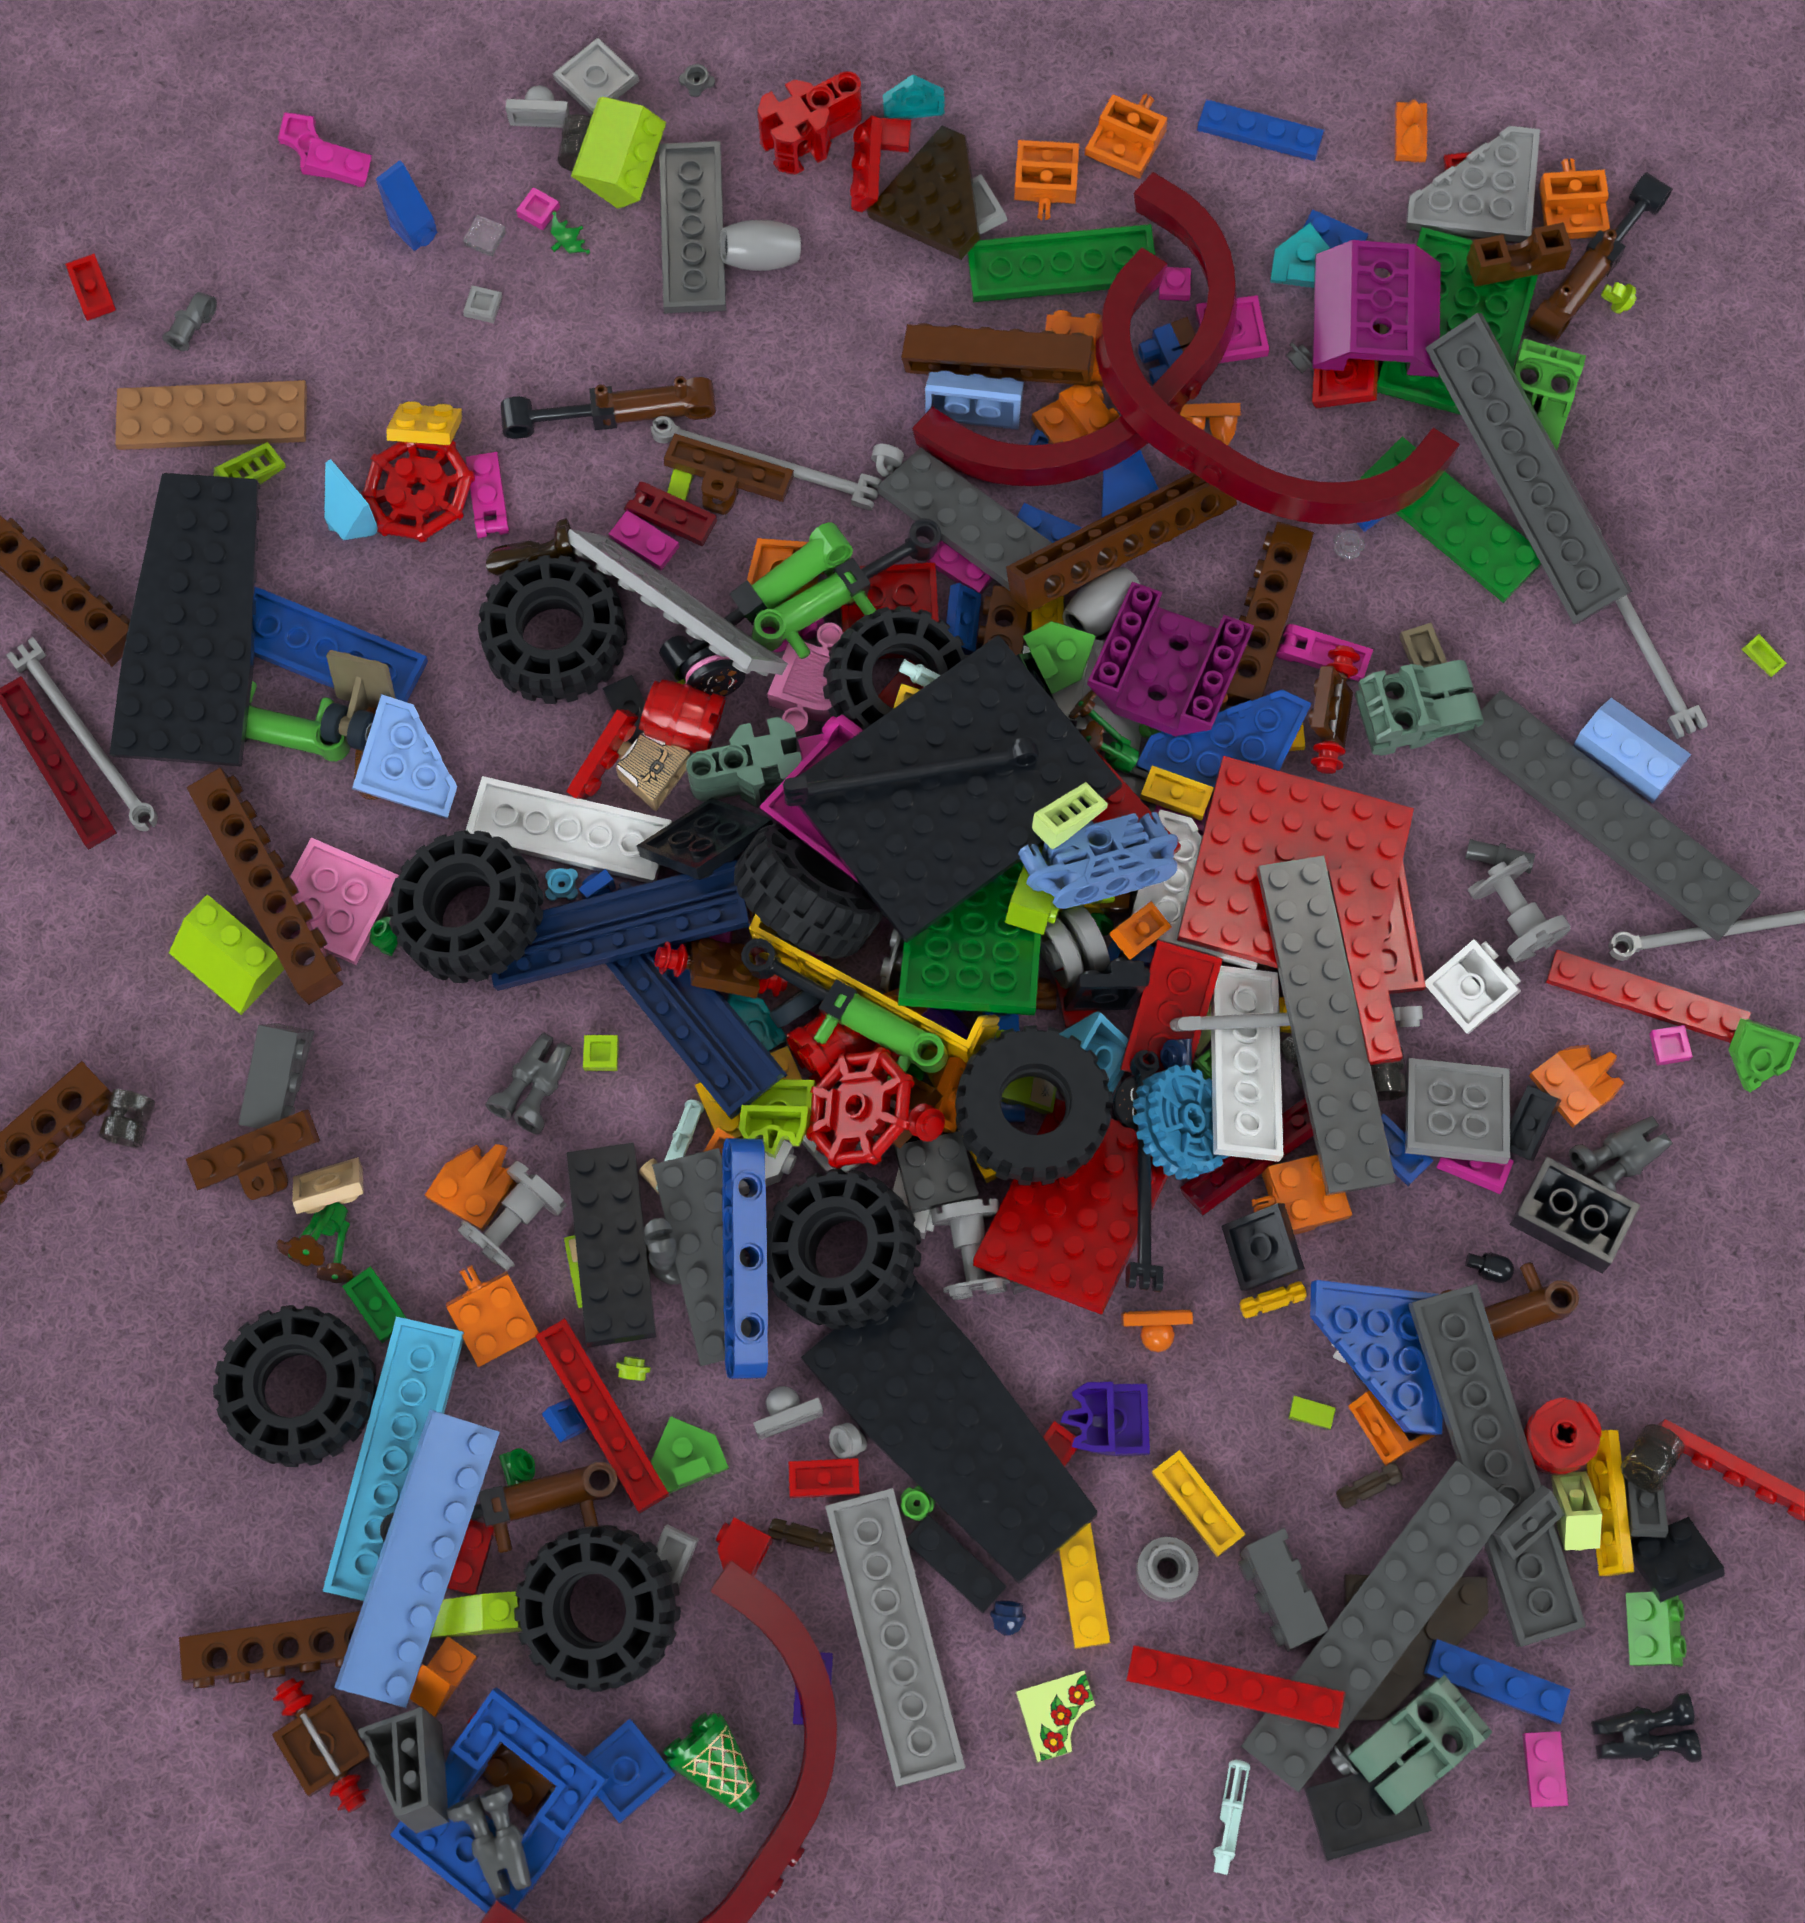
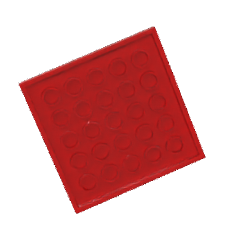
(1276, 818)

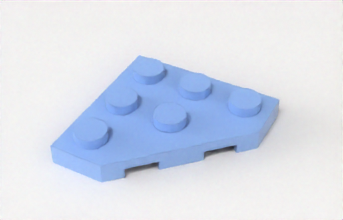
(404, 762)

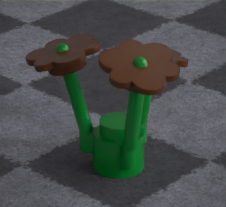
(1118, 754)
(308, 1251)

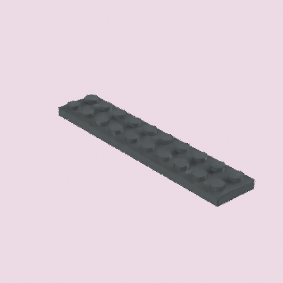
(1528, 469)
(1610, 816)
(1325, 1026)
(1493, 1446)
(1384, 1618)

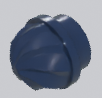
(1008, 1617)

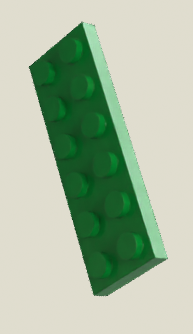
(1053, 262)
(1465, 530)

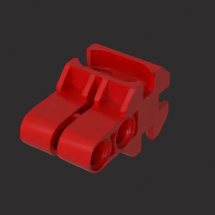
(809, 119)

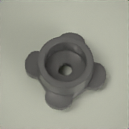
(694, 72)
(1300, 358)
(1340, 1757)

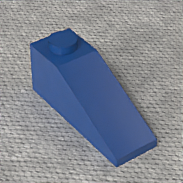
(406, 207)

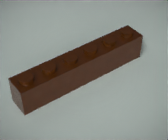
(999, 353)

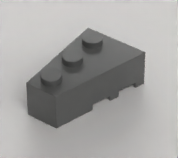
(275, 1073)
(1282, 1591)
(411, 1767)

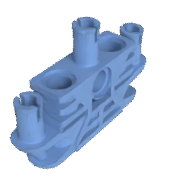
(1103, 860)

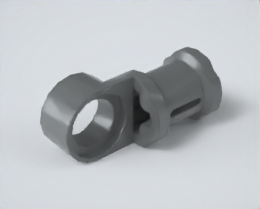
(188, 321)

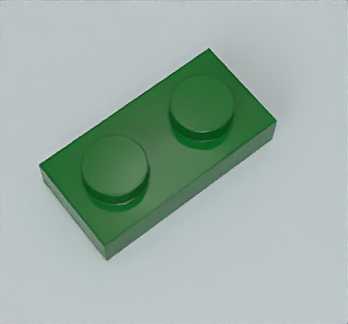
(374, 1303)

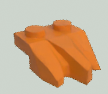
(1578, 1081)
(473, 1185)

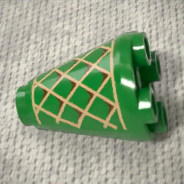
(714, 1762)

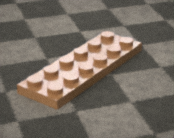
(211, 415)

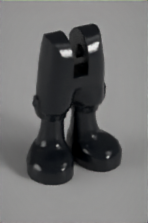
(1636, 1736)

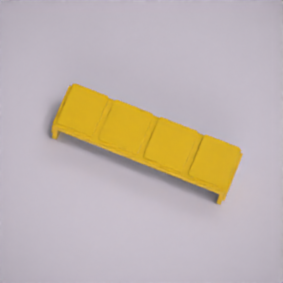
(956, 1046)

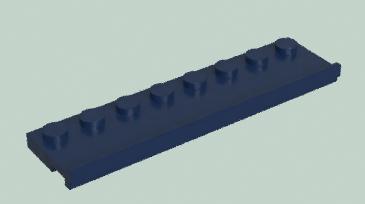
(629, 925)
(701, 1030)

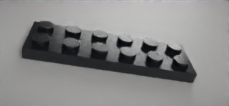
(611, 1245)

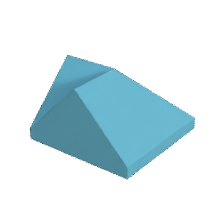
(345, 507)
(1104, 1040)

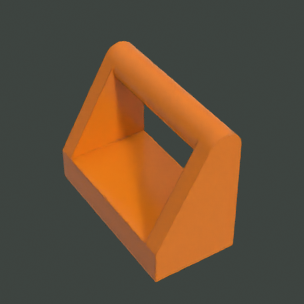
(1382, 1429)

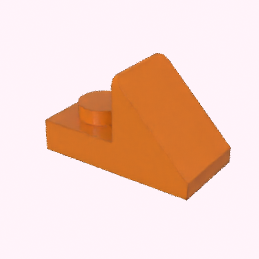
(1140, 930)
(441, 1676)

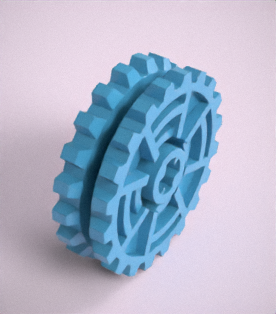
(1177, 1122)

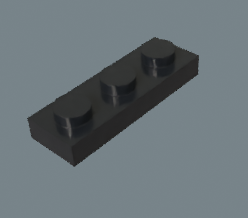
(955, 1564)

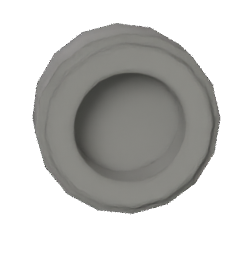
(887, 456)
(847, 1441)

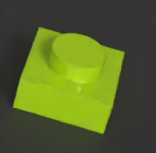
(600, 1053)

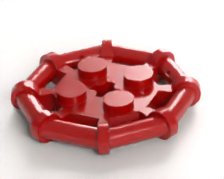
(419, 506)
(873, 1114)

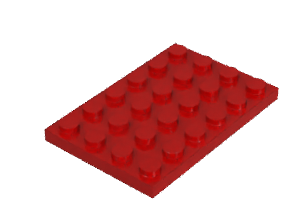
(1076, 1231)

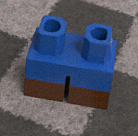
(1166, 345)

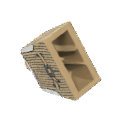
(651, 768)

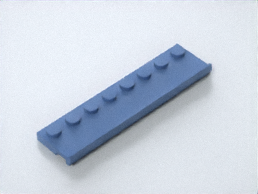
(417, 1559)

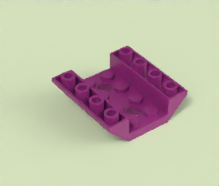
(1354, 299)
(1140, 661)

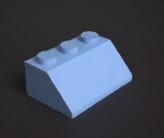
(975, 399)
(1631, 749)

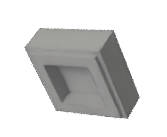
(482, 304)

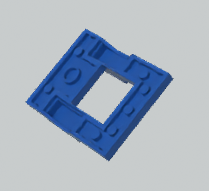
(578, 1782)

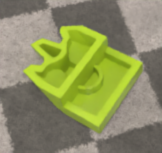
(779, 1115)

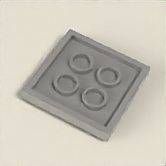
(1457, 1111)

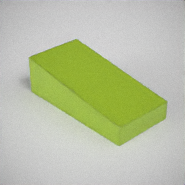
(680, 484)
(1764, 655)
(1311, 1412)

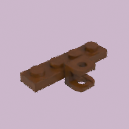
(726, 472)
(255, 1156)

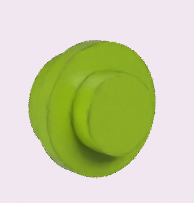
(633, 1368)

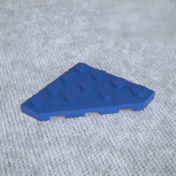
(1250, 732)
(1382, 1346)

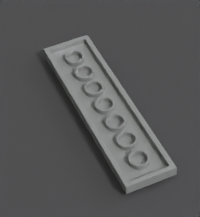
(676, 603)
(895, 1638)

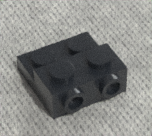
(1112, 990)

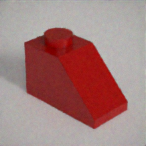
(742, 1545)

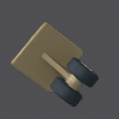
(360, 683)

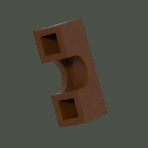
(1542, 252)

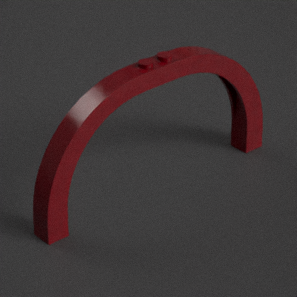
(1112, 444)
(1221, 464)
(820, 1743)

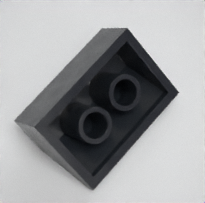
(1575, 1215)

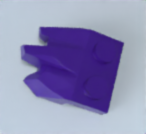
(1111, 1418)

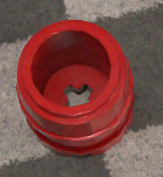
(681, 715)
(820, 1057)
(1557, 1456)

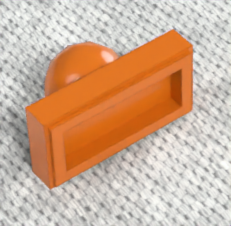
(1157, 1331)

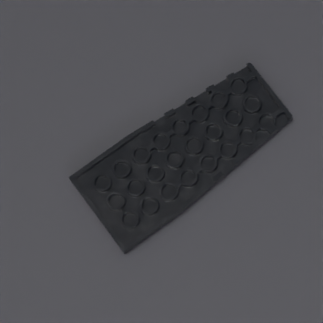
(192, 626)
(954, 1430)

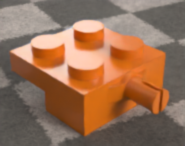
(1127, 135)
(1046, 173)
(1576, 200)
(1304, 1194)
(491, 1316)

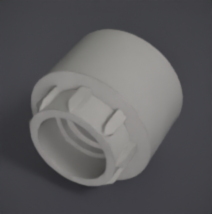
(1170, 1550)

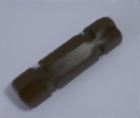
(1369, 1485)
(801, 1536)

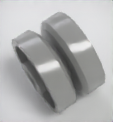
(1073, 944)

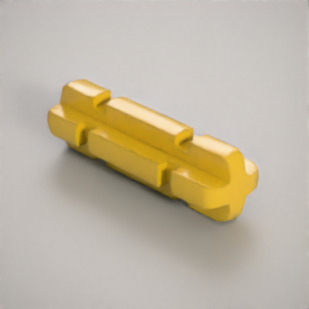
(1273, 1299)

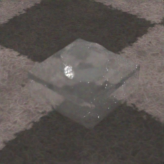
(484, 235)

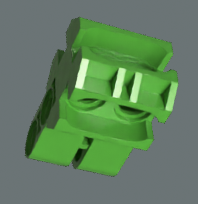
(1549, 363)

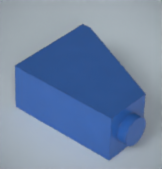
(1126, 483)

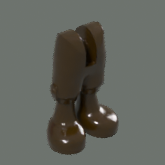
(509, 555)

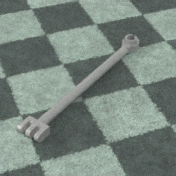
(858, 489)
(31, 662)
(1682, 713)
(1636, 943)
(1408, 1017)

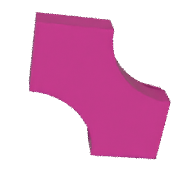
(297, 133)

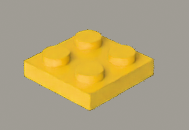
(424, 423)

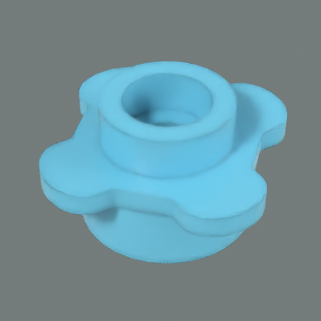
(554, 877)

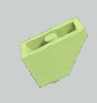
(1583, 1517)

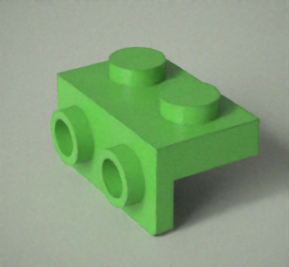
(1655, 1630)

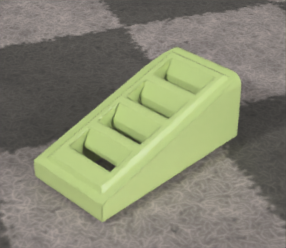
(1053, 829)

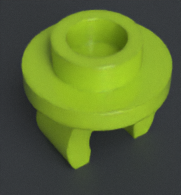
(1620, 295)

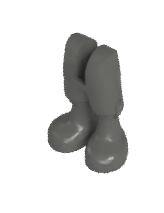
(544, 1079)
(1628, 1146)
(661, 1250)
(494, 1852)

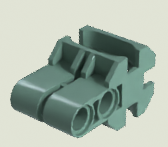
(1431, 701)
(745, 765)
(1430, 1761)

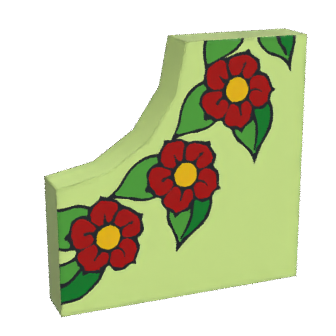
(1052, 1711)

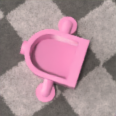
(802, 682)

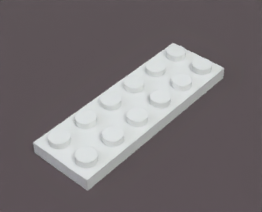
(566, 828)
(1246, 1068)

